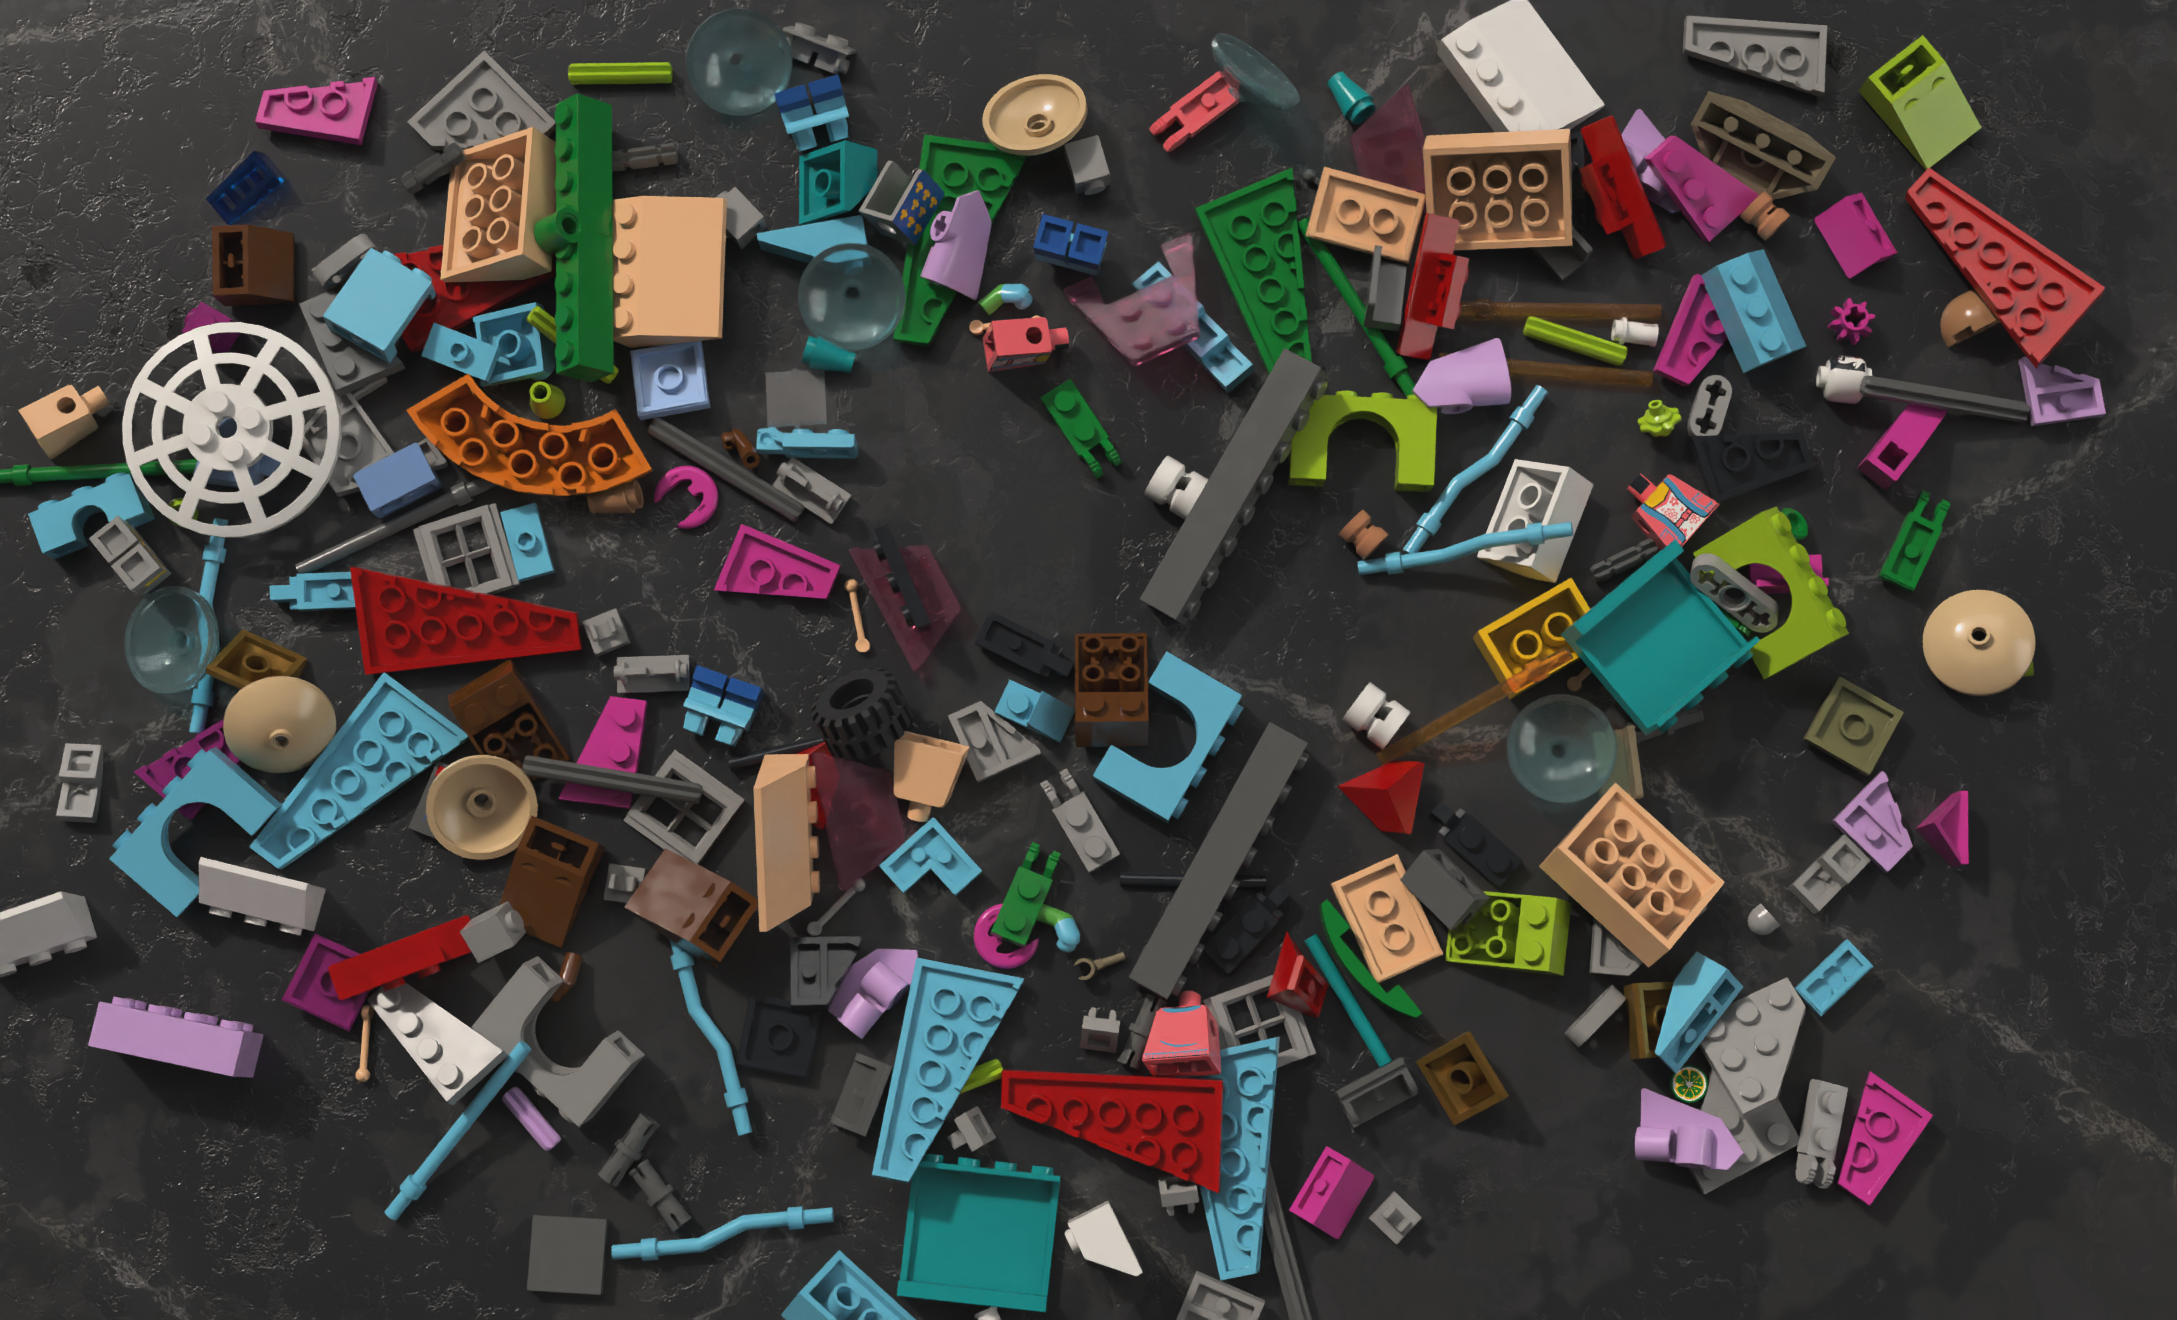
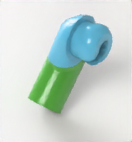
(1003, 294)
(1064, 925)

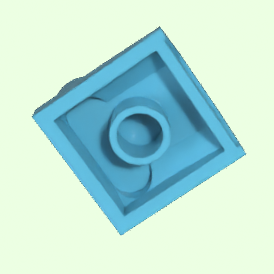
(524, 349)

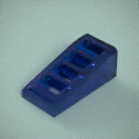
(264, 187)

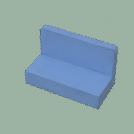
(397, 481)

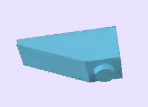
(809, 240)
(1694, 1006)

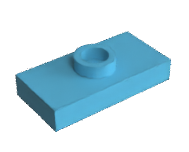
(461, 352)
(527, 542)
(1833, 978)

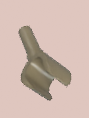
(1100, 964)

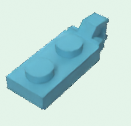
(807, 444)
(316, 592)

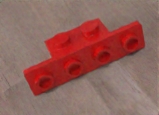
(1618, 190)
(1433, 288)
(394, 961)

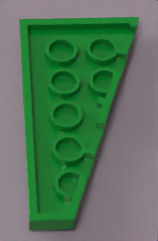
(957, 169)
(1261, 261)

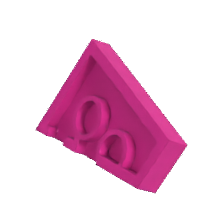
(325, 112)
(775, 568)
(612, 745)
(1880, 1138)

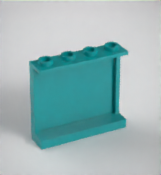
(1658, 642)
(980, 1234)

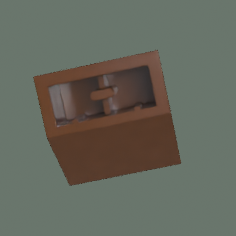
(252, 265)

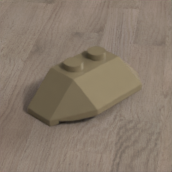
(1759, 147)

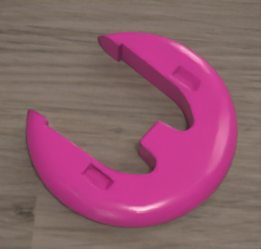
(701, 484)
(987, 945)

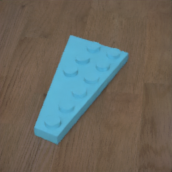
(370, 757)
(942, 1037)
(1248, 1105)

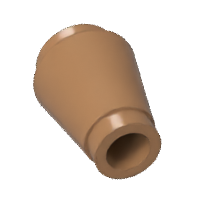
(619, 499)

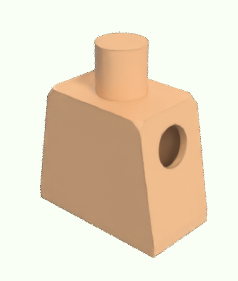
(63, 418)
(926, 772)

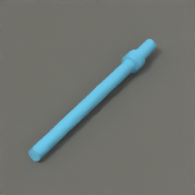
(414, 1184)

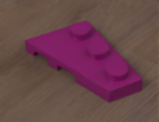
(175, 763)

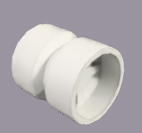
(1164, 487)
(1373, 702)

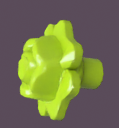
(1659, 419)

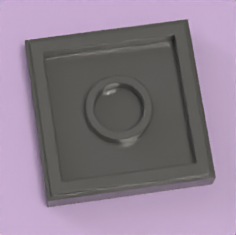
(567, 1254)

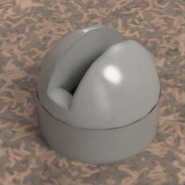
(1761, 921)

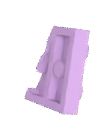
(2059, 394)
(1875, 824)

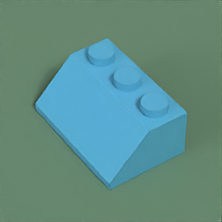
(1753, 310)
(843, 1293)

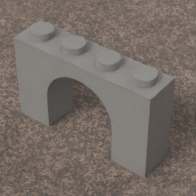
(577, 1090)

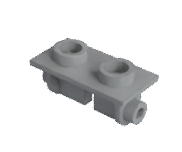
(830, 50)
(811, 490)
(652, 674)

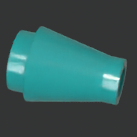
(1352, 99)
(824, 356)

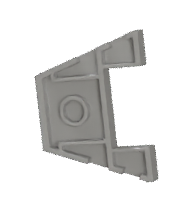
(360, 441)

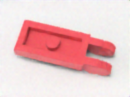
(1196, 111)

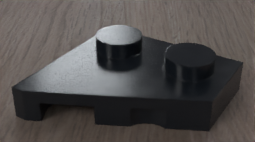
(819, 969)

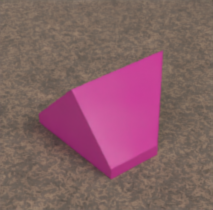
(1948, 829)

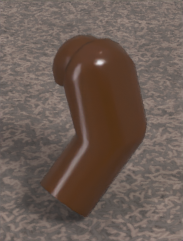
(746, 449)
(569, 973)

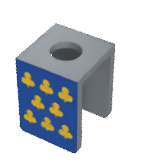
(901, 205)

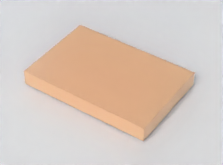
(1364, 214)
(1386, 919)

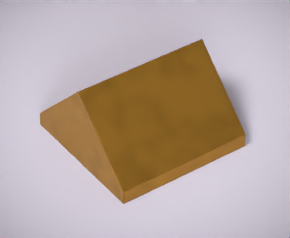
(252, 659)
(1645, 1015)
(1462, 1078)

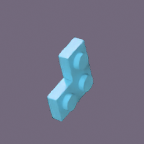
(931, 850)

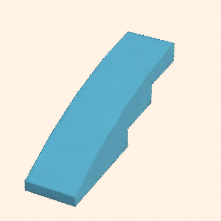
(1213, 347)

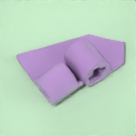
(1640, 140)
(960, 246)
(1466, 379)
(872, 987)
(1683, 1135)

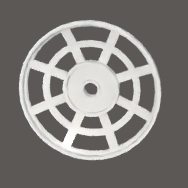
(251, 438)

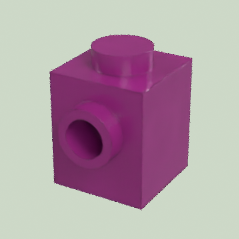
(206, 315)

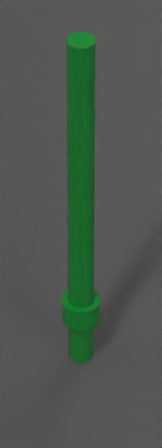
(1394, 366)
(25, 475)

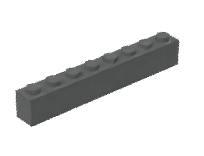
(1235, 487)
(1218, 861)

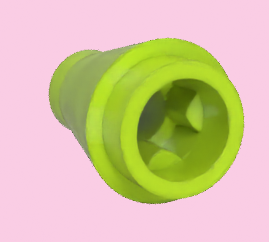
(550, 405)

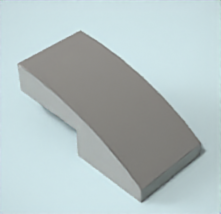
(82, 782)
(1829, 874)

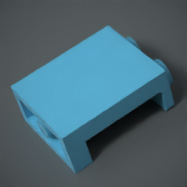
(378, 303)

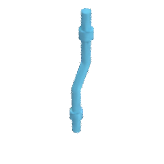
(1520, 419)
(1534, 534)
(203, 697)
(735, 1096)
(651, 1248)

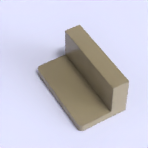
(1627, 765)

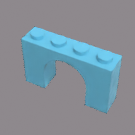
(1162, 789)
(147, 851)

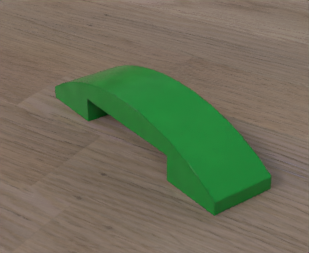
(1395, 999)

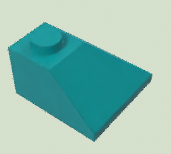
(834, 180)

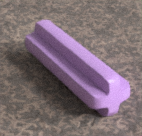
(531, 1118)

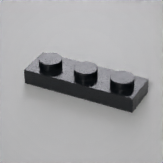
(900, 579)

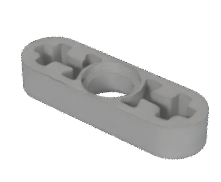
(1730, 578)

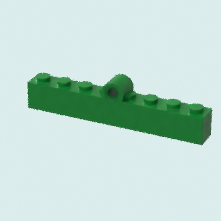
(582, 238)

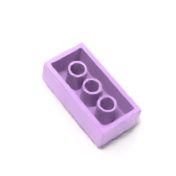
(169, 1038)

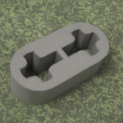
(343, 262)
(1701, 406)
(1595, 1016)

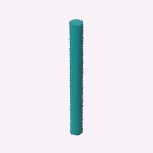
(1348, 1000)

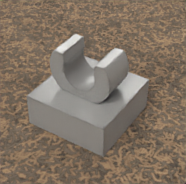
(606, 632)
(622, 882)
(1100, 1033)
(972, 1130)
(1177, 1192)
(1395, 1217)

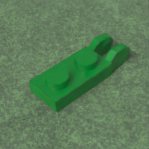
(1079, 425)
(1913, 544)
(1024, 899)

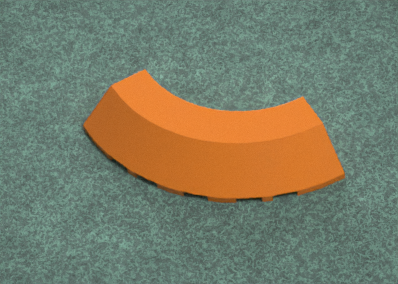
(526, 452)

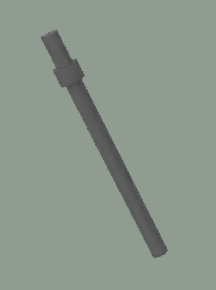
(459, 494)

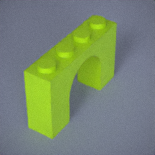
(1406, 420)
(1812, 618)

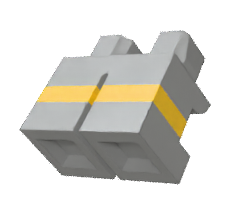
(130, 556)

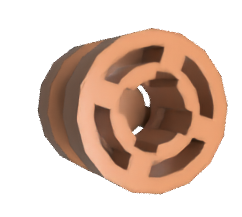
(1764, 216)
(1363, 534)

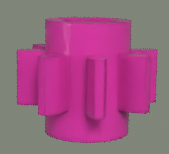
(1846, 329)

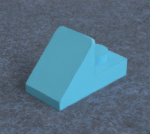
(1035, 711)

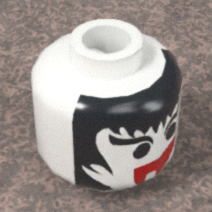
(1842, 378)

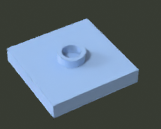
(670, 379)

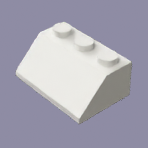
(1535, 495)
(259, 896)
(42, 928)
(1102, 1239)

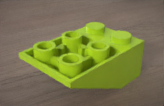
(1921, 102)
(1514, 934)

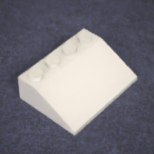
(1518, 71)

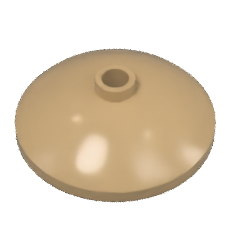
(1035, 114)
(1974, 665)
(276, 709)
(474, 827)

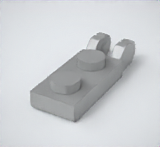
(1081, 824)
(1820, 1133)

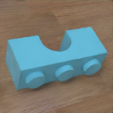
(61, 523)

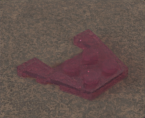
(1151, 318)

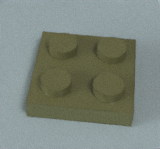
(1853, 726)

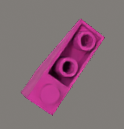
(1900, 444)

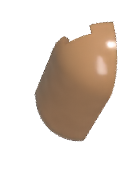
(1965, 318)

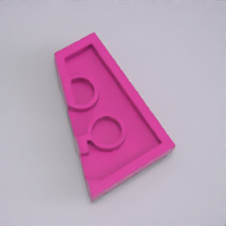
(1699, 187)
(1692, 337)

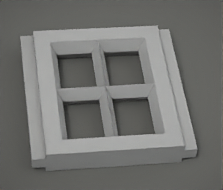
(497, 547)
(665, 836)
(1292, 1019)

